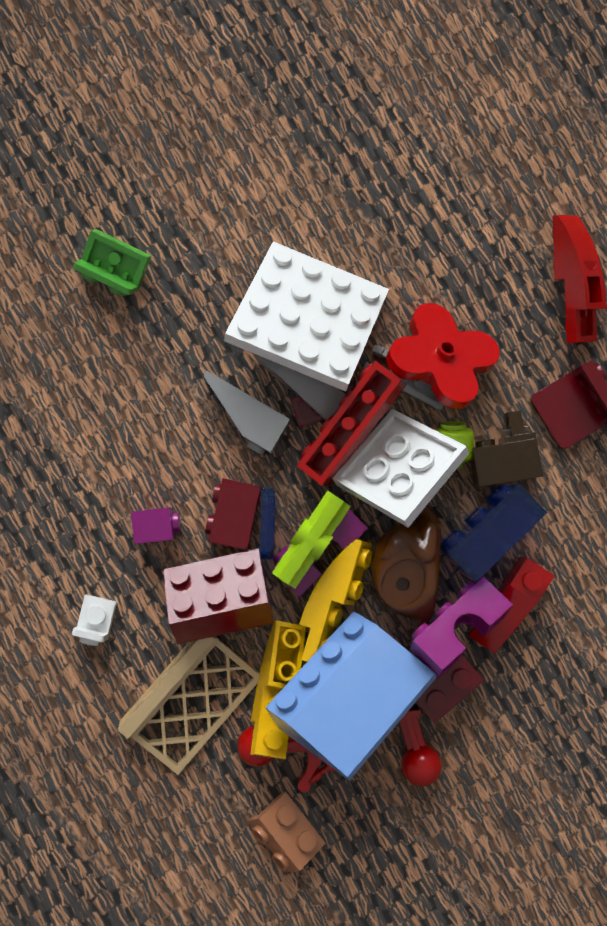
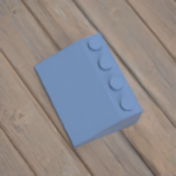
(350, 694)

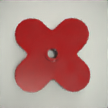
(443, 356)

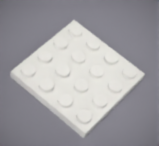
(307, 316)

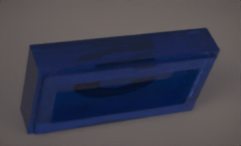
(267, 523)

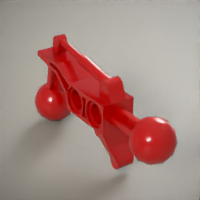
(419, 764)

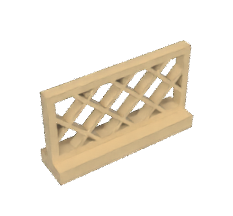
(164, 689)

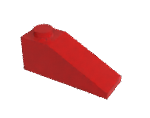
(523, 589)

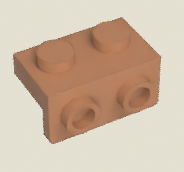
(286, 834)

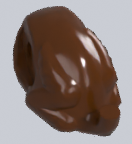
(408, 567)

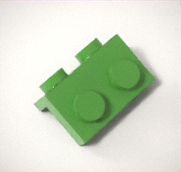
(113, 263)

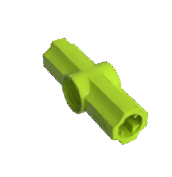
(311, 539)

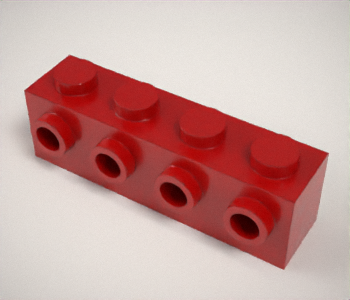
(351, 424)

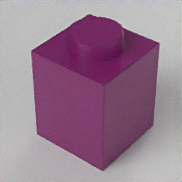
(155, 525)

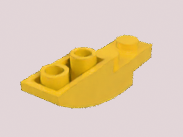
(337, 586)
(278, 667)

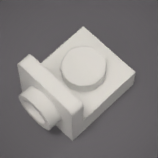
(95, 620)

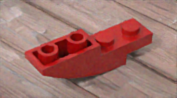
(581, 269)

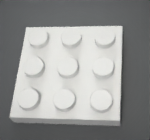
(400, 467)

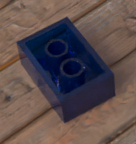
(491, 530)

